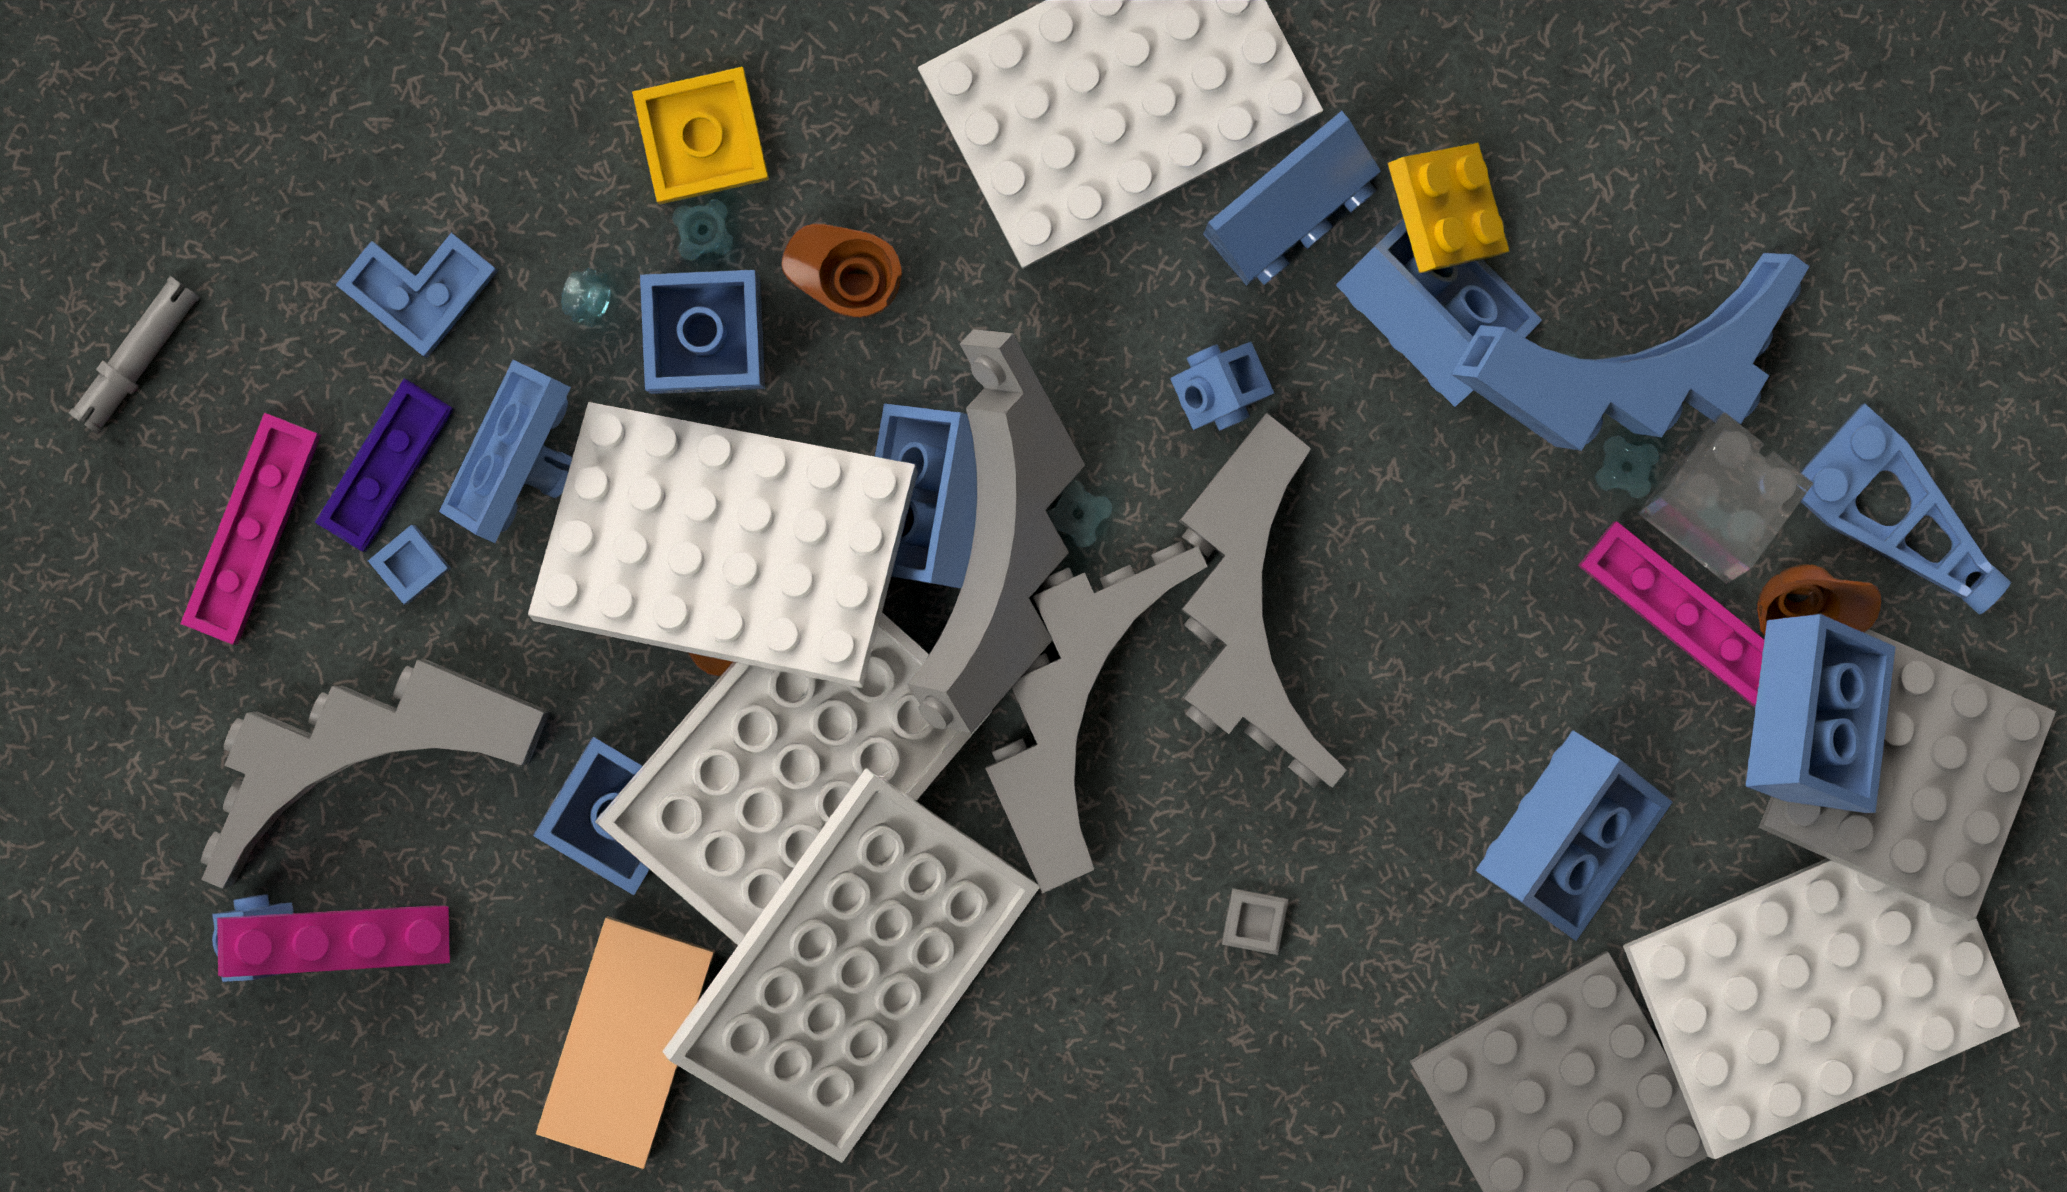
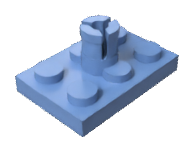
(510, 453)

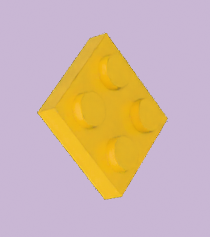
(700, 135)
(1448, 207)

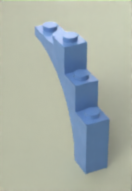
(1642, 391)

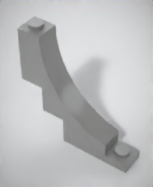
(1020, 469)

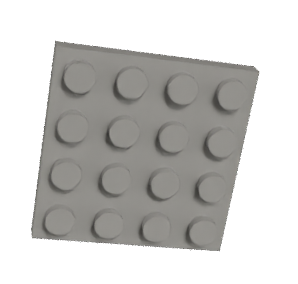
(1946, 786)
(1564, 1091)

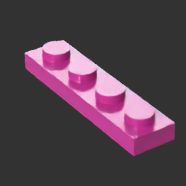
(250, 529)
(1677, 609)
(332, 940)

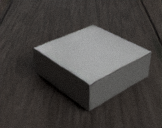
(1254, 921)

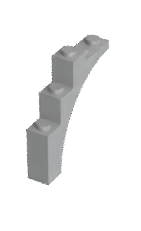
(1085, 626)
(1241, 681)
(285, 762)

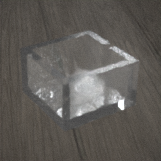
(1725, 498)

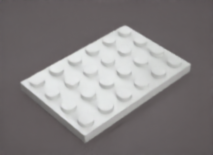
(1112, 106)
(724, 544)
(764, 769)
(851, 967)
(1812, 998)

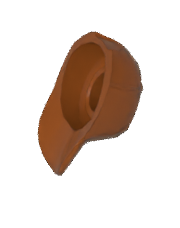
(824, 254)
(1842, 600)

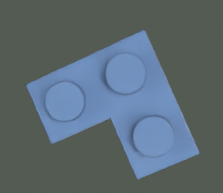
(423, 305)

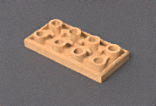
(612, 1063)

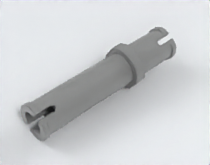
(133, 356)

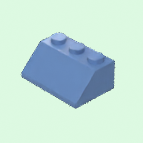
(1294, 201)
(1435, 311)
(944, 498)
(1820, 714)
(1574, 834)

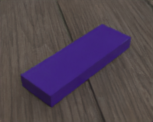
(384, 465)

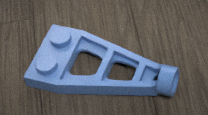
(1851, 462)

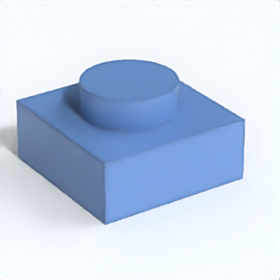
(409, 564)

